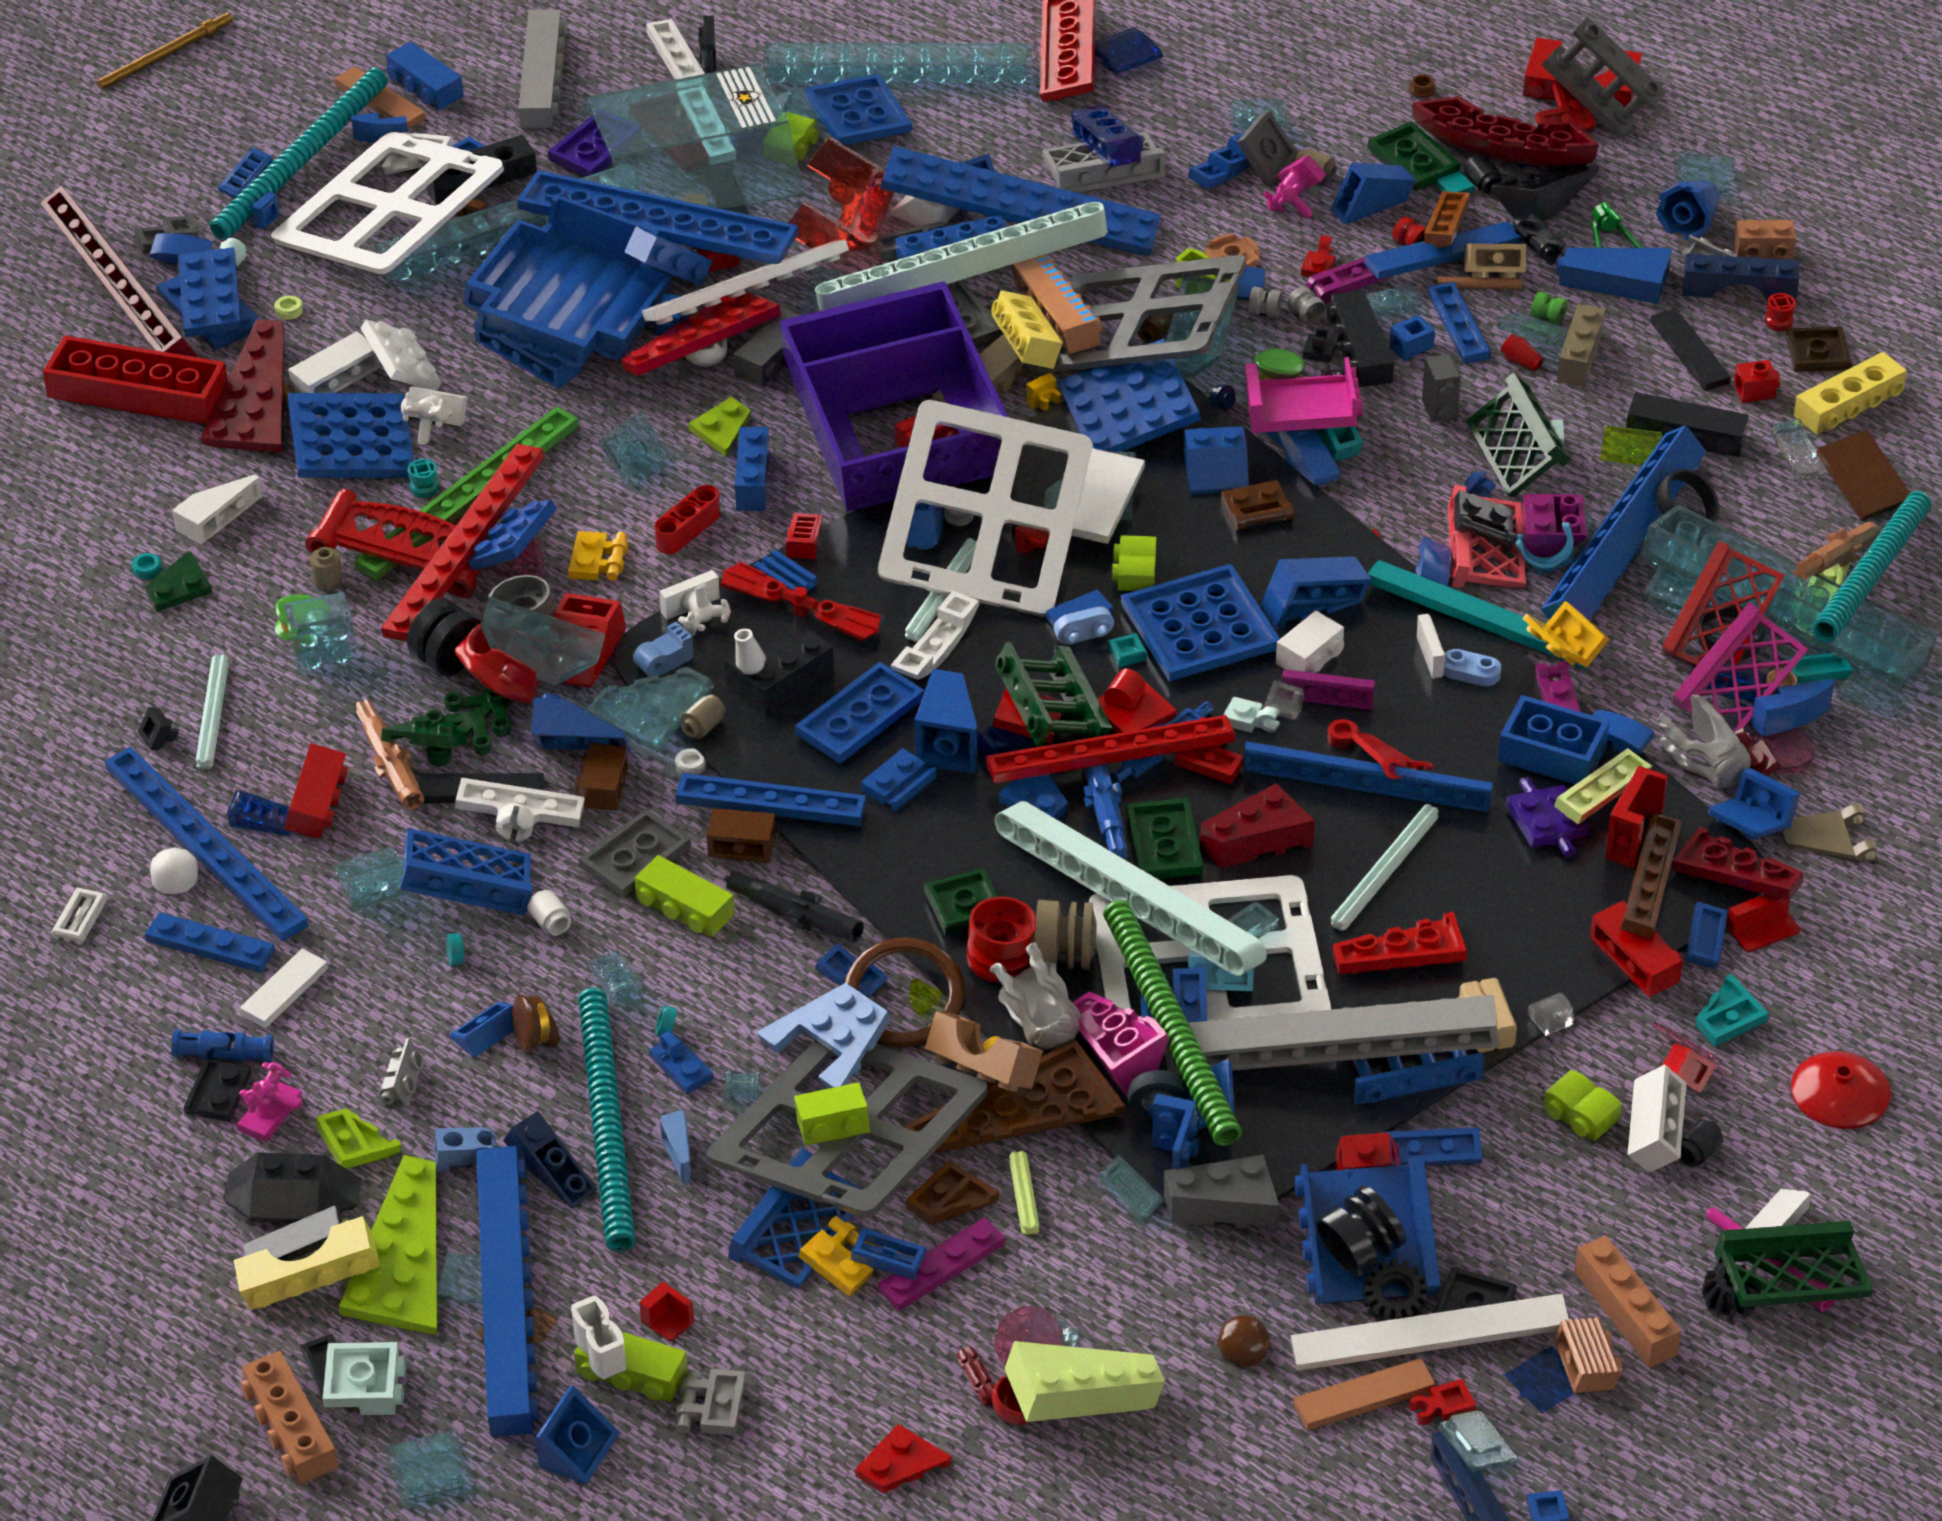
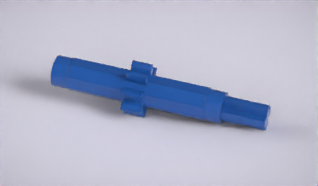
(1105, 800)

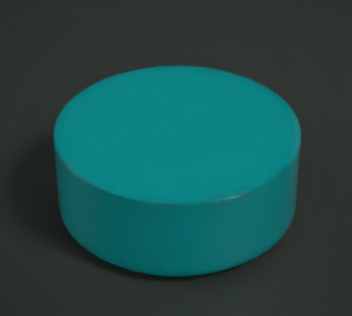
(146, 566)
(455, 949)
(665, 1020)

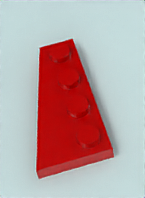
(1399, 948)

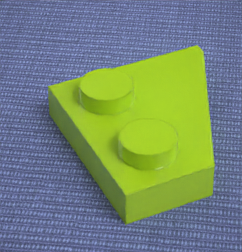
(353, 1140)

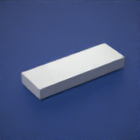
(283, 988)

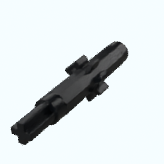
(802, 908)

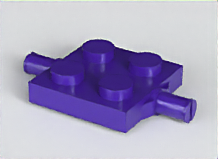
(1543, 822)

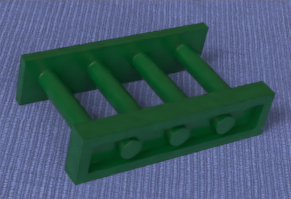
(1067, 680)

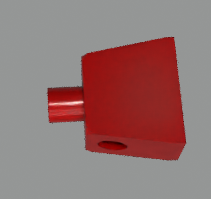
(1367, 1151)

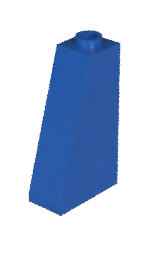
(1616, 271)

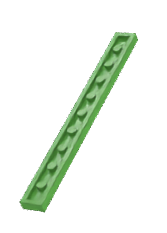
(460, 496)

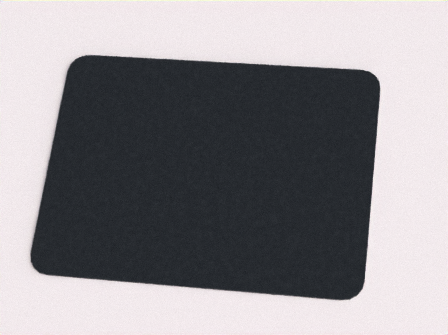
(1516, 905)

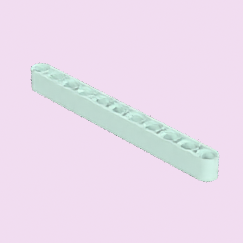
(969, 256)
(1120, 880)

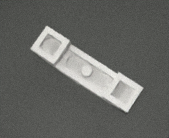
(939, 639)

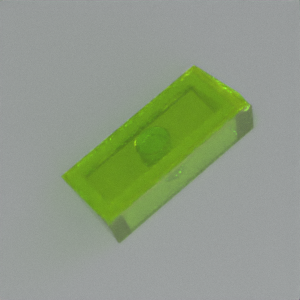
(1628, 444)

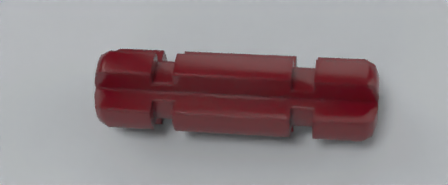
(976, 1374)

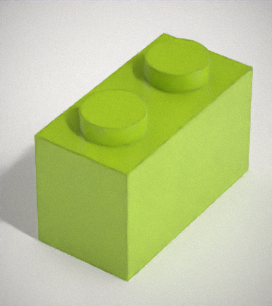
(832, 1114)

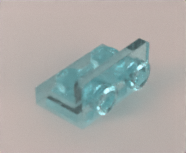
(1247, 111)

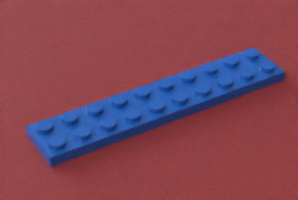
(1011, 197)
(675, 219)

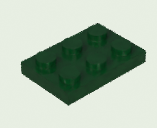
(1415, 152)
(1164, 838)

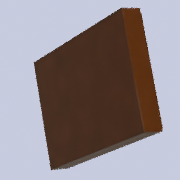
(1863, 474)

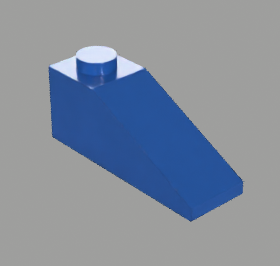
(926, 526)

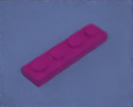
(943, 1263)

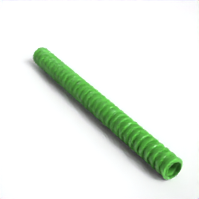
(1169, 1015)

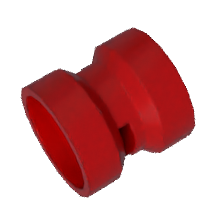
(1408, 232)
(1780, 311)

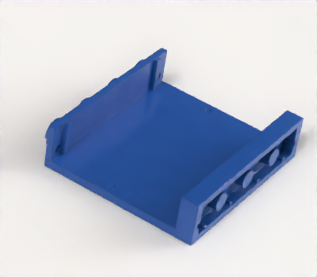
(1406, 1194)

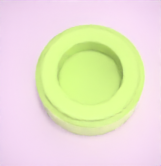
(288, 307)

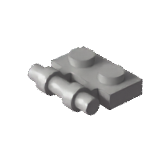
(722, 1401)

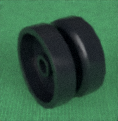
(438, 632)

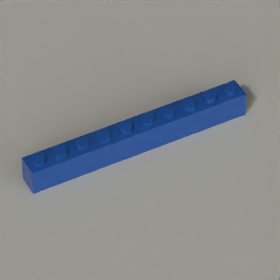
(1625, 526)
(505, 1292)

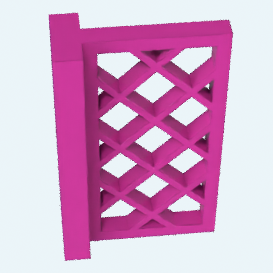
(1723, 652)

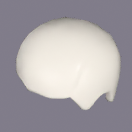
(709, 355)
(174, 871)

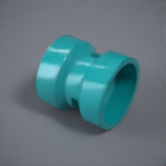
(423, 478)

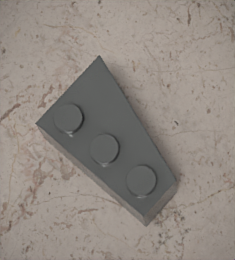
(1223, 1192)

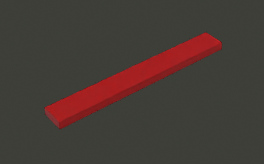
(1110, 749)

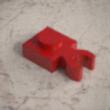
(1445, 1401)

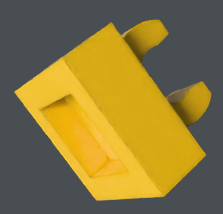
(1041, 392)

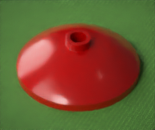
(1840, 1090)

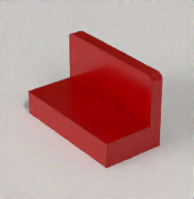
(1761, 922)

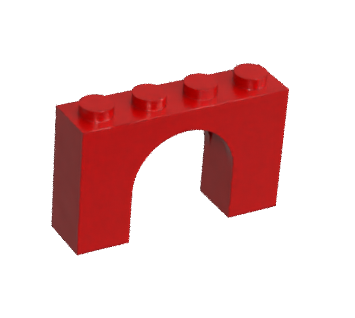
(1539, 81)

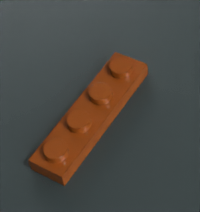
(1446, 218)

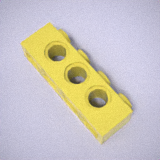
(1026, 329)
(1850, 393)

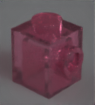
(530, 560)

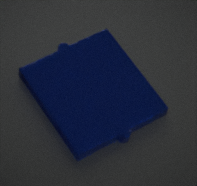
(1542, 1379)

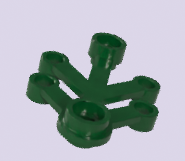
(467, 721)

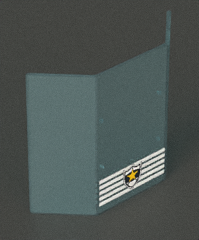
(701, 139)

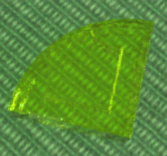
(922, 996)

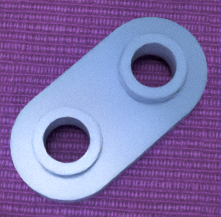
(1083, 625)
(1471, 667)

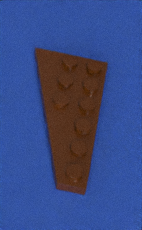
(1063, 1094)

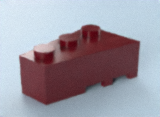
(1255, 827)

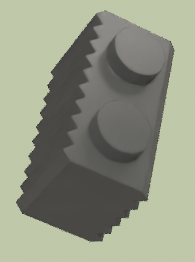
(1441, 388)

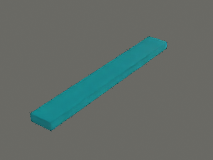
(1456, 604)

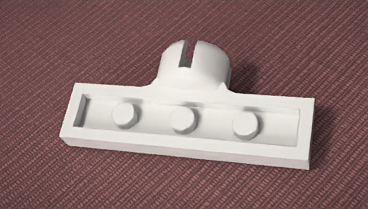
(519, 806)

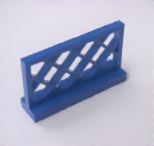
(464, 883)
(769, 1212)

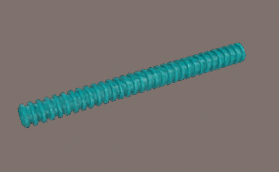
(299, 152)
(1871, 567)
(606, 1120)

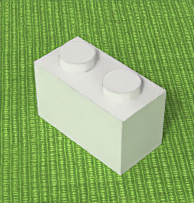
(1310, 644)

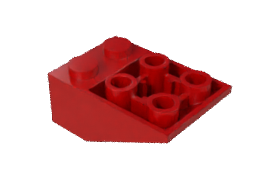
(597, 615)

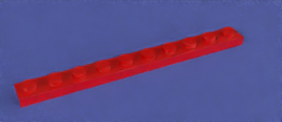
(467, 534)

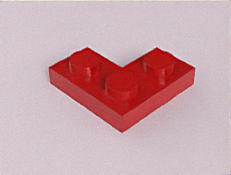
(1568, 110)
(1211, 762)

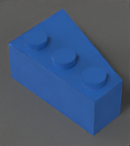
(1313, 585)

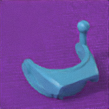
(1545, 565)

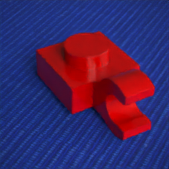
(1319, 261)

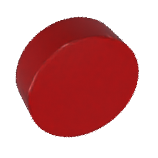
(1341, 733)

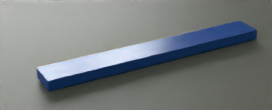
(1367, 777)

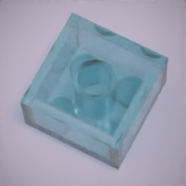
(320, 631)

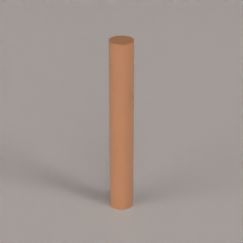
(1485, 283)

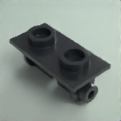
(1539, 237)

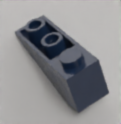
(549, 1159)

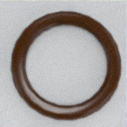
(923, 948)

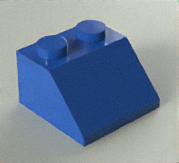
(1216, 459)

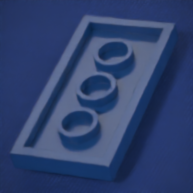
(209, 292)
(171, 294)
(859, 712)

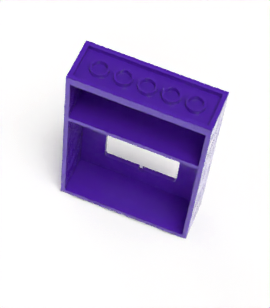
(881, 356)

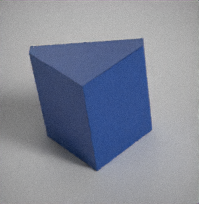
(574, 1438)

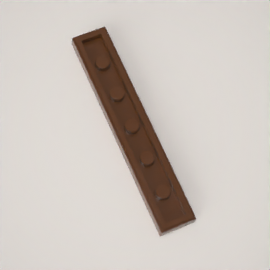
(1651, 875)

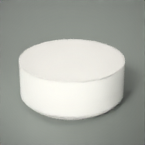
(690, 762)

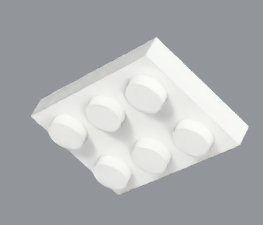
(401, 355)

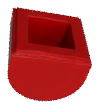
(1125, 689)

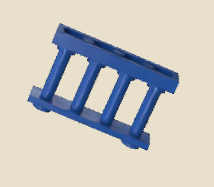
(1415, 1079)

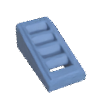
(675, 1139)

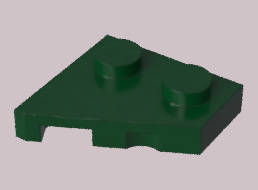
(178, 584)
(423, 732)

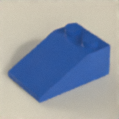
(569, 727)

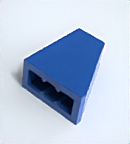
(1371, 190)

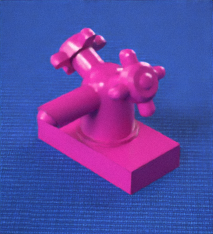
(1295, 179)
(268, 1103)

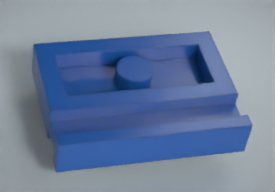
(898, 779)

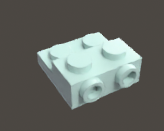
(364, 1377)

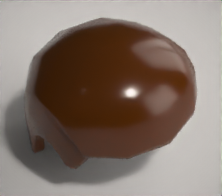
(1244, 1340)

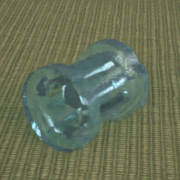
(742, 1084)

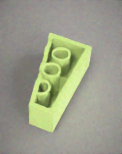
(1081, 1381)

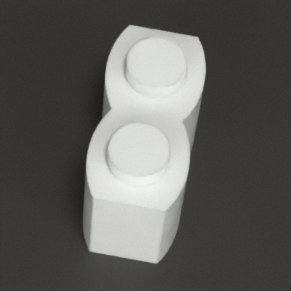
(598, 1337)

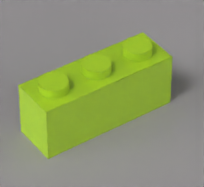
(684, 896)
(650, 1368)

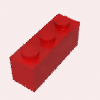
(317, 791)
(1644, 960)

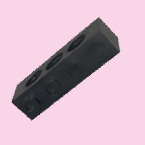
(517, 159)

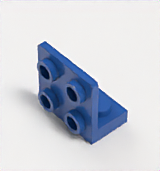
(1176, 1128)

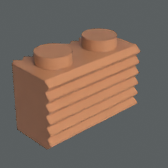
(1587, 1355)

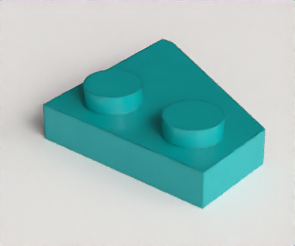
(1730, 1013)

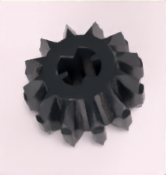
(1721, 1294)

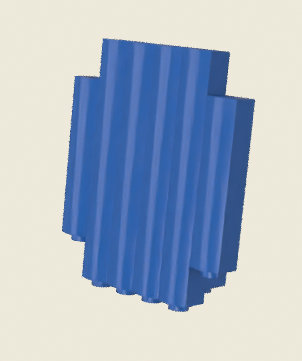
(566, 285)

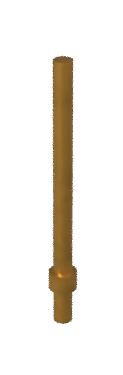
(205, 28)

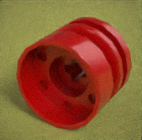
(999, 934)

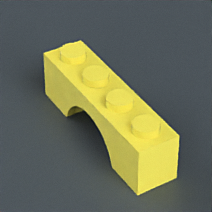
(346, 1253)

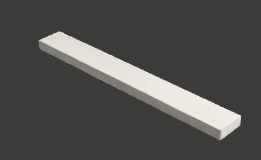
(1428, 1332)

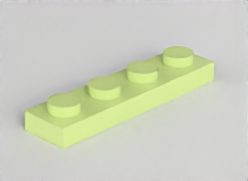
(1599, 787)

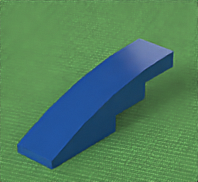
(1221, 165)

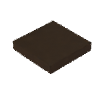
(1818, 349)

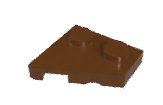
(950, 1194)

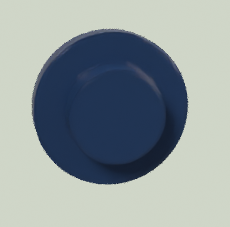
(1223, 396)

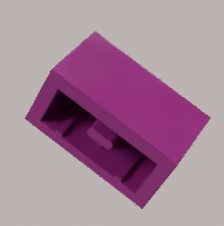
(1544, 518)

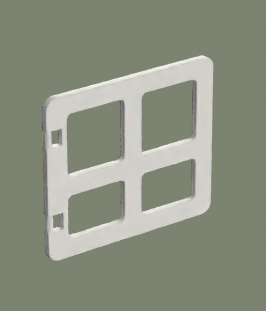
(388, 205)
(994, 507)
(1296, 939)

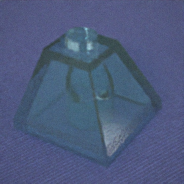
(635, 450)

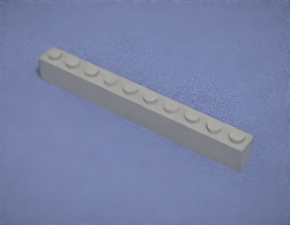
(1347, 1033)

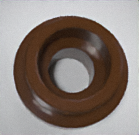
(1422, 86)

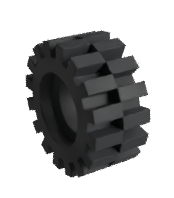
(1399, 1274)

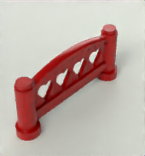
(340, 529)

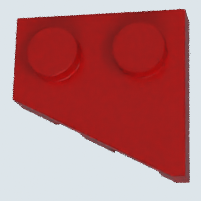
(900, 1459)

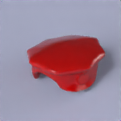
(497, 669)

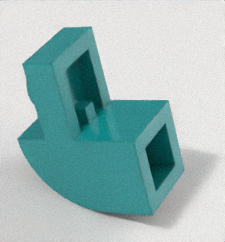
(1341, 441)

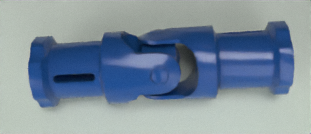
(219, 1046)

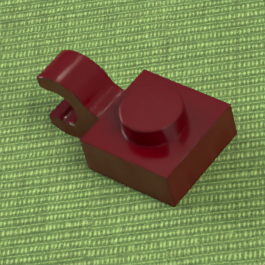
(1761, 755)

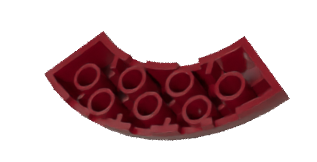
(1504, 137)

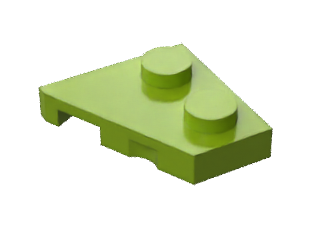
(721, 424)

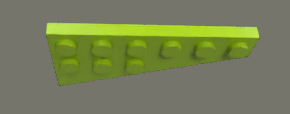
(405, 1284)

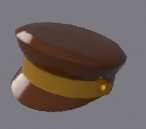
(533, 1023)

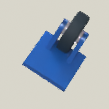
(1146, 1086)

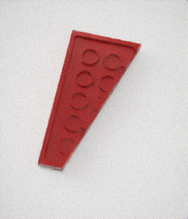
(702, 330)

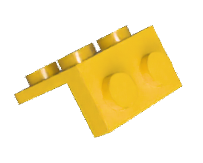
(1569, 635)

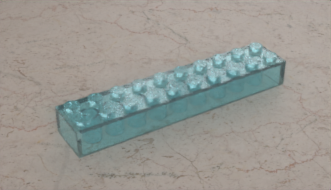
(1872, 638)

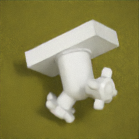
(433, 406)
(696, 598)

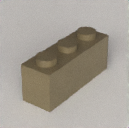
(1581, 345)

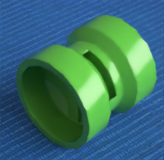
(1549, 308)

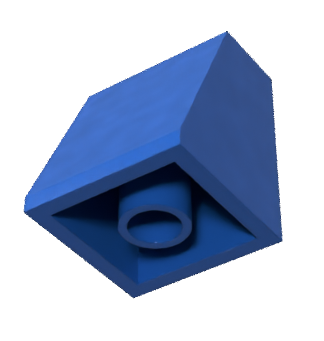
(946, 724)

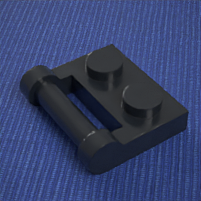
(707, 44)
(1484, 518)

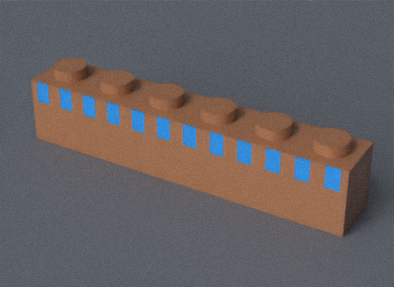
(1058, 303)

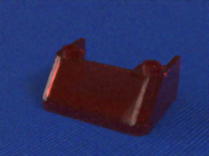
(855, 185)

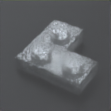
(1801, 455)

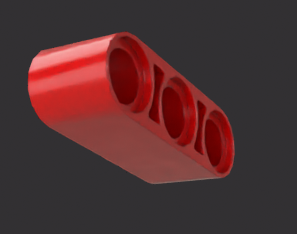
(687, 519)

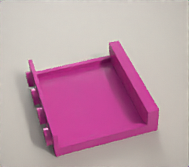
(1303, 401)

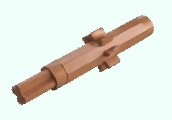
(1840, 549)
(389, 758)

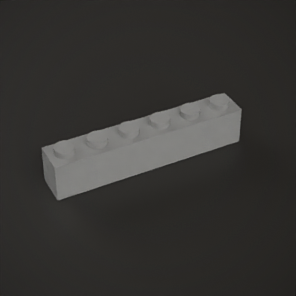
(542, 69)

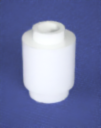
(549, 912)

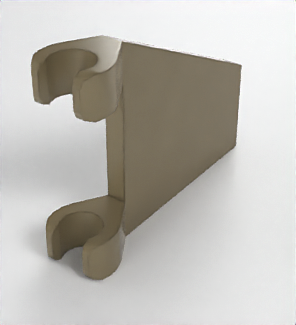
(1829, 836)

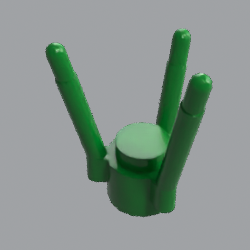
(1607, 219)

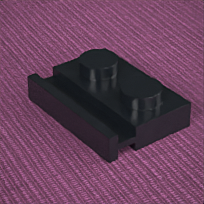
(217, 1090)

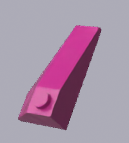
(1120, 1039)

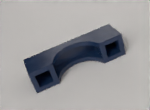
(1709, 273)

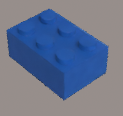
(1553, 740)

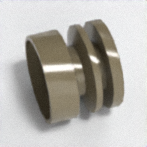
(1066, 934)

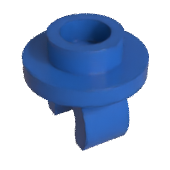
(1479, 484)

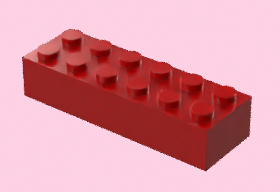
(135, 379)

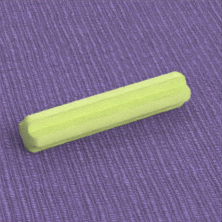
(1024, 1193)

